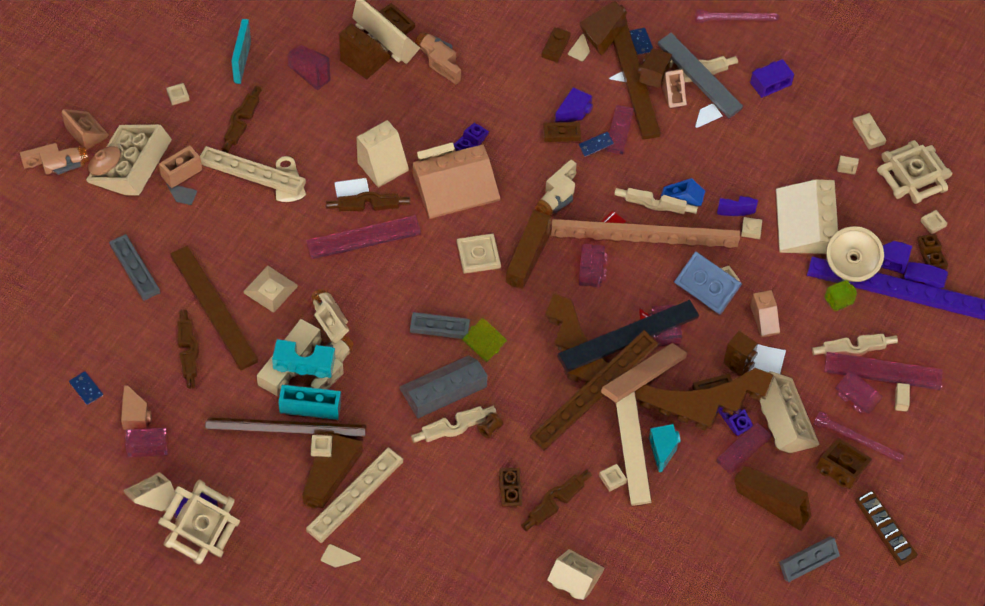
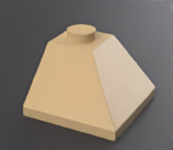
(270, 289)
(152, 492)

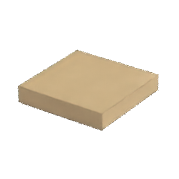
(436, 151)
(478, 253)

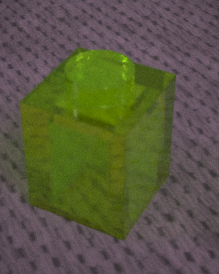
(840, 295)

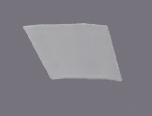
(769, 359)

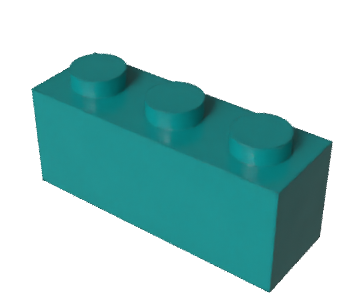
(310, 402)

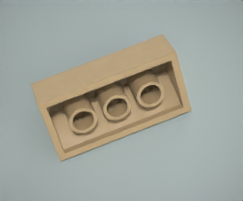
(384, 31)
(787, 416)

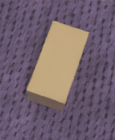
(902, 397)

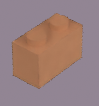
(180, 166)

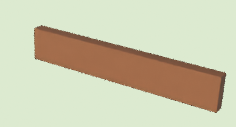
(643, 372)

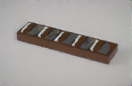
(886, 528)

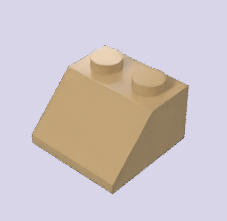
(575, 574)

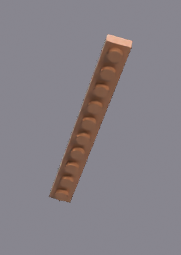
(645, 233)

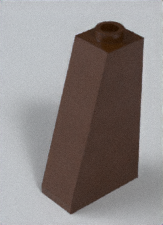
(529, 249)
(329, 472)
(774, 496)

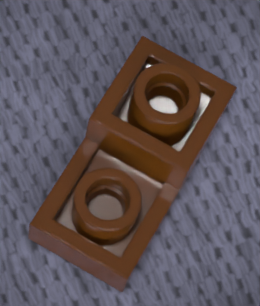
(931, 251)
(510, 487)

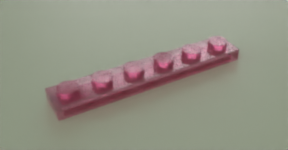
(363, 237)
(884, 370)

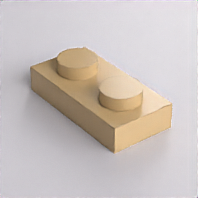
(869, 131)

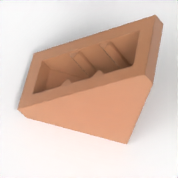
(674, 88)

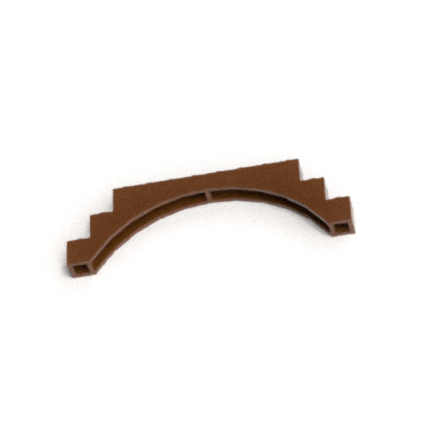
(693, 406)

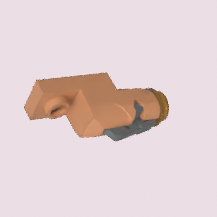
(441, 56)
(53, 159)

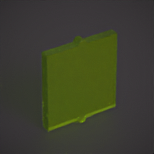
(484, 339)

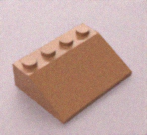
(455, 181)

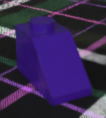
(574, 106)
(896, 256)

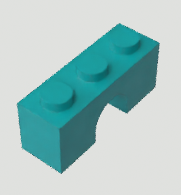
(318, 364)

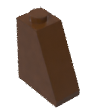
(604, 26)

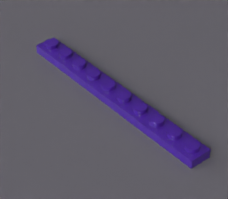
(907, 291)

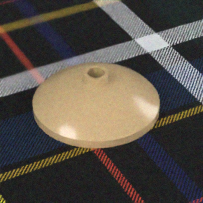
(857, 243)

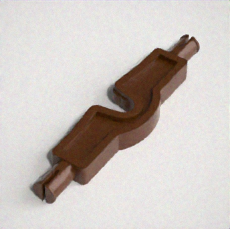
(237, 126)
(378, 201)
(187, 357)
(563, 493)

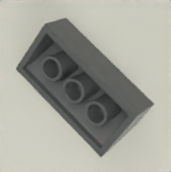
(444, 386)

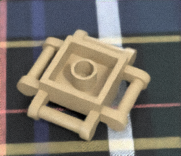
(913, 169)
(199, 522)

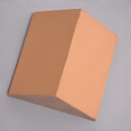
(83, 127)

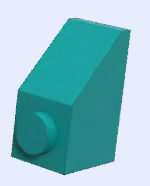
(663, 444)

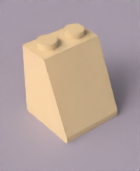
(381, 154)

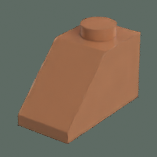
(765, 313)
(134, 411)

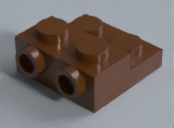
(843, 463)

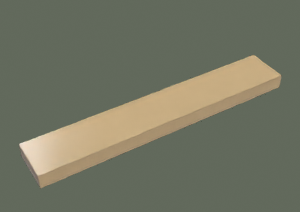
(252, 171)
(633, 450)
(354, 495)

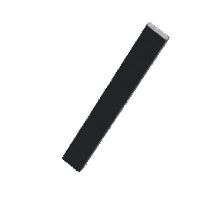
(620, 338)

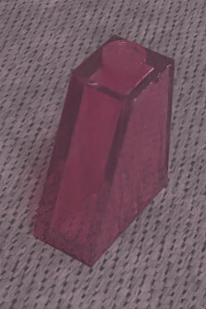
(310, 66)

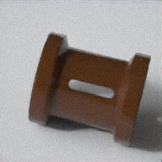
(490, 425)

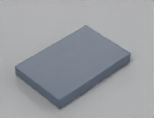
(708, 283)

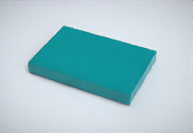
(241, 51)

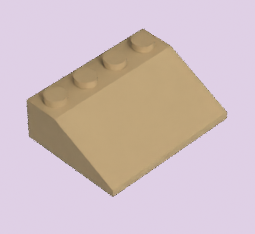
(140, 153)
(806, 216)

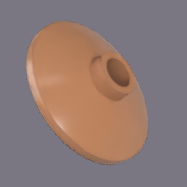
(104, 160)

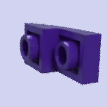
(472, 137)
(733, 208)
(926, 273)
(737, 423)

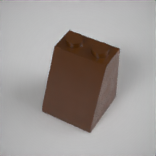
(361, 51)

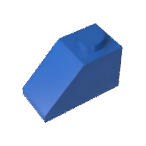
(686, 190)

